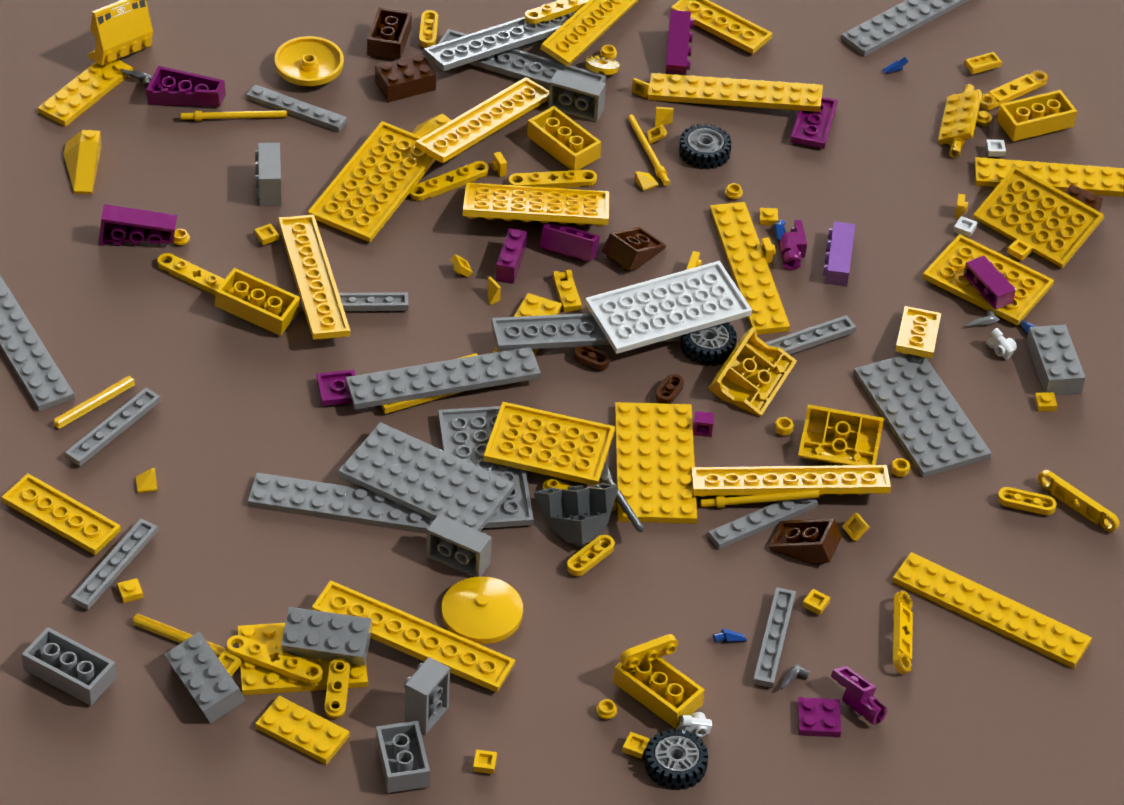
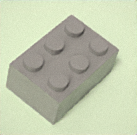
(577, 95)
(268, 174)
(458, 546)
(427, 694)
(402, 756)

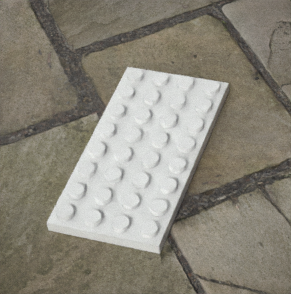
(668, 307)

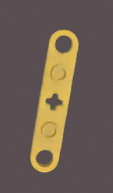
(553, 10)
(1007, 91)
(562, 179)
(449, 181)
(186, 271)
(1078, 501)
(902, 632)
(263, 654)

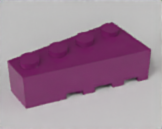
(678, 42)
(184, 89)
(135, 226)

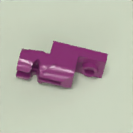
(793, 246)
(859, 695)

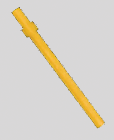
(199, 115)
(659, 170)
(720, 501)

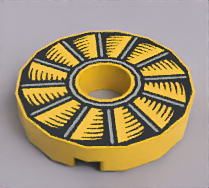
(603, 64)

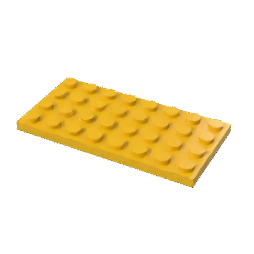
(373, 183)
(536, 204)
(655, 461)

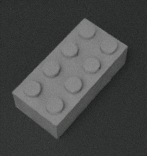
(1055, 359)
(326, 635)
(69, 666)
(205, 677)

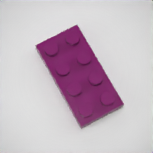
(814, 127)

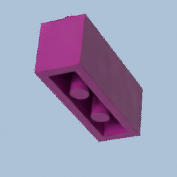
(569, 241)
(511, 256)
(989, 282)

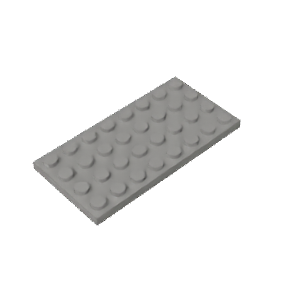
(922, 414)
(466, 436)
(426, 478)

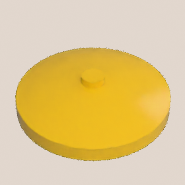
(309, 61)
(482, 609)

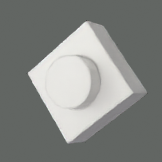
(995, 148)
(965, 226)

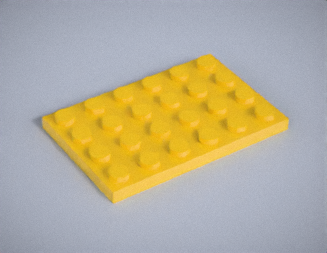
(1039, 216)
(948, 274)
(549, 443)
(259, 680)

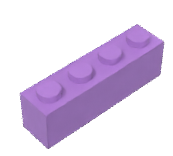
(840, 253)

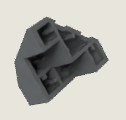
(578, 513)

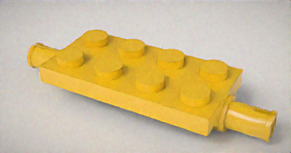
(959, 119)

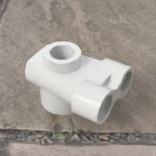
(1002, 346)
(695, 723)

